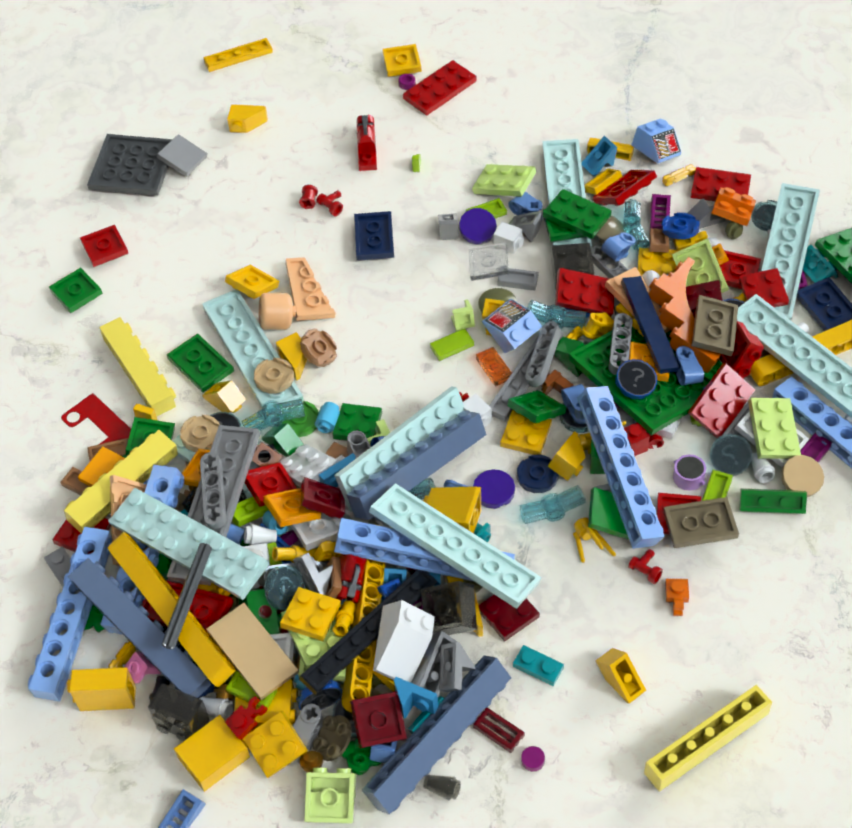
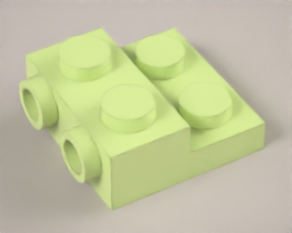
(330, 796)

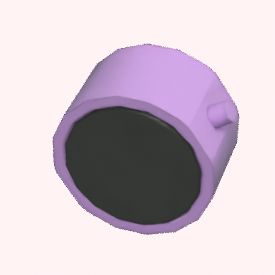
(689, 472)

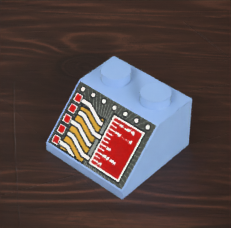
(657, 141)
(511, 325)

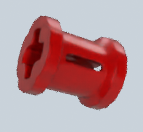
(309, 193)

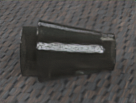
(443, 786)

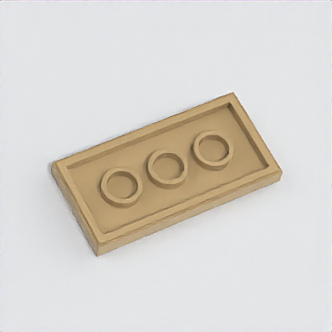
(252, 651)

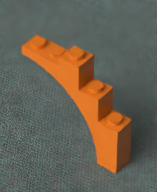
(676, 314)

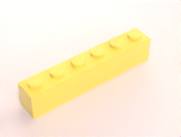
(138, 366)
(137, 466)
(707, 738)

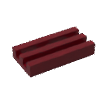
(494, 737)

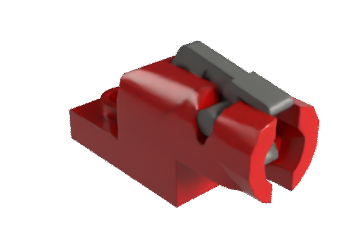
(366, 143)
(351, 577)

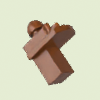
(556, 381)

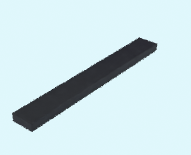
(362, 635)

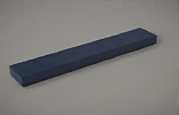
(650, 325)

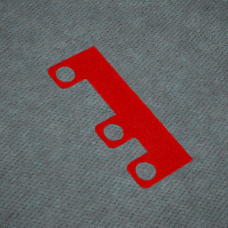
(101, 416)

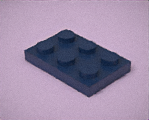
(374, 235)
(826, 303)

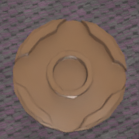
(318, 347)

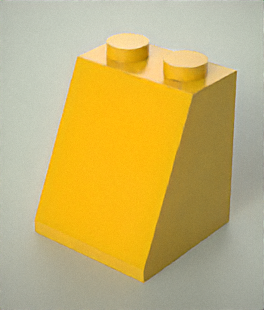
(458, 504)

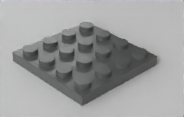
(129, 165)

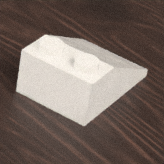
(402, 640)

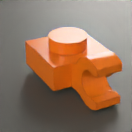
(677, 592)

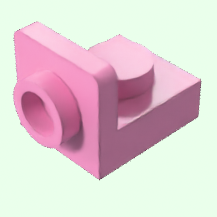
(140, 666)

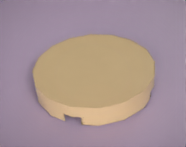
(274, 375)
(199, 432)
(802, 474)

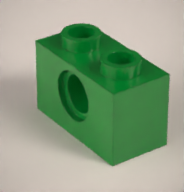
(256, 599)

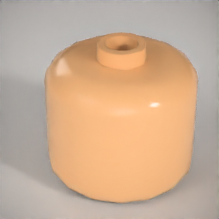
(276, 311)

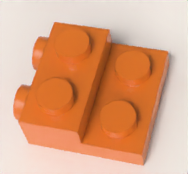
(734, 206)

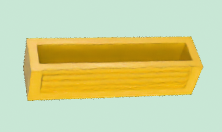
(624, 151)

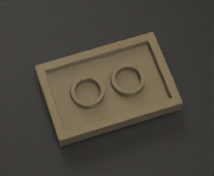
(715, 325)
(700, 522)

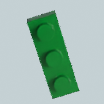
(773, 501)

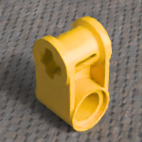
(598, 325)

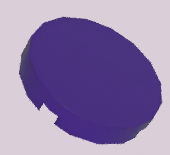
(477, 225)
(496, 488)

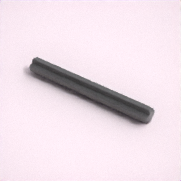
(186, 596)

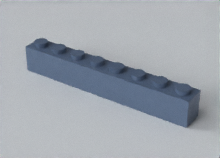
(419, 462)
(138, 628)
(436, 735)

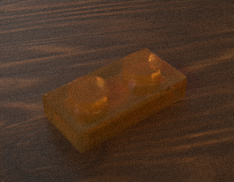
(493, 366)

